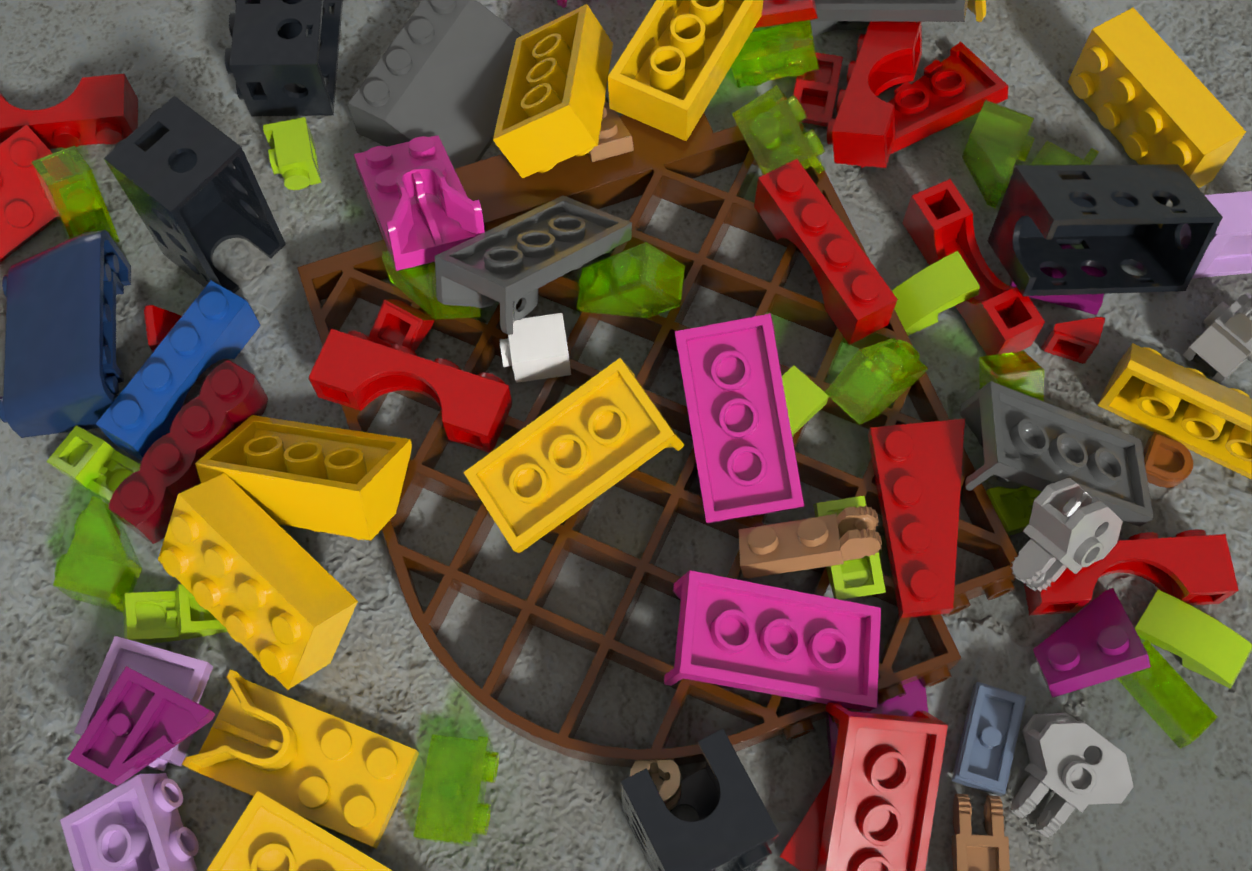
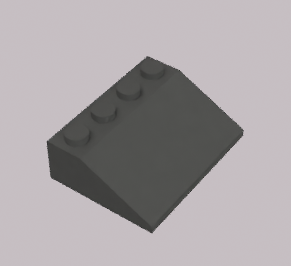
(439, 80)

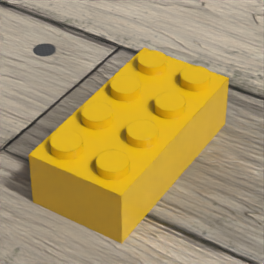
(680, 61)
(554, 93)
(1153, 99)
(255, 580)

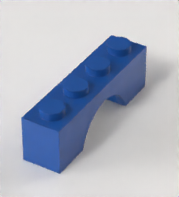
(209, 331)

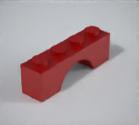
(95, 113)
(865, 123)
(849, 282)
(1000, 314)
(358, 370)
(1184, 566)

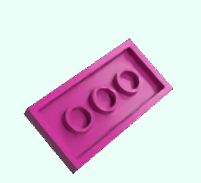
(417, 200)
(739, 419)
(776, 641)

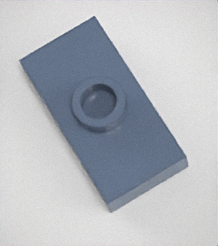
(989, 739)

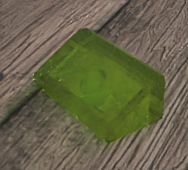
(1169, 699)

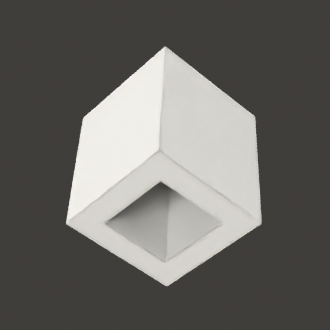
(537, 348)

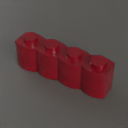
(169, 467)

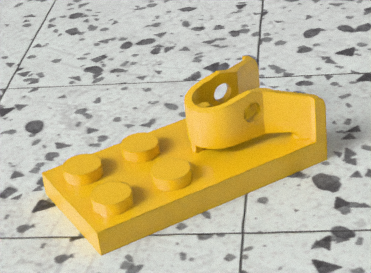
(570, 455)
(305, 761)
(280, 840)

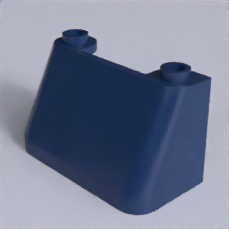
(62, 336)

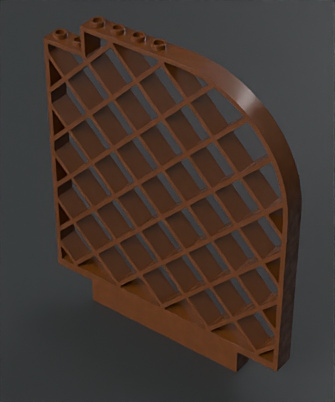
(656, 170)

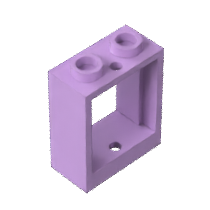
(1232, 243)

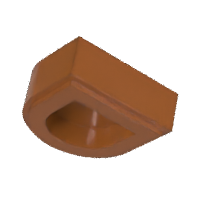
(1166, 461)

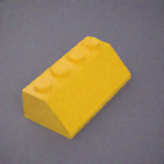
(1183, 407)
(314, 474)

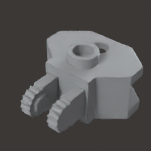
(1227, 338)
(1064, 535)
(1074, 765)

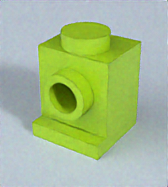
(293, 153)

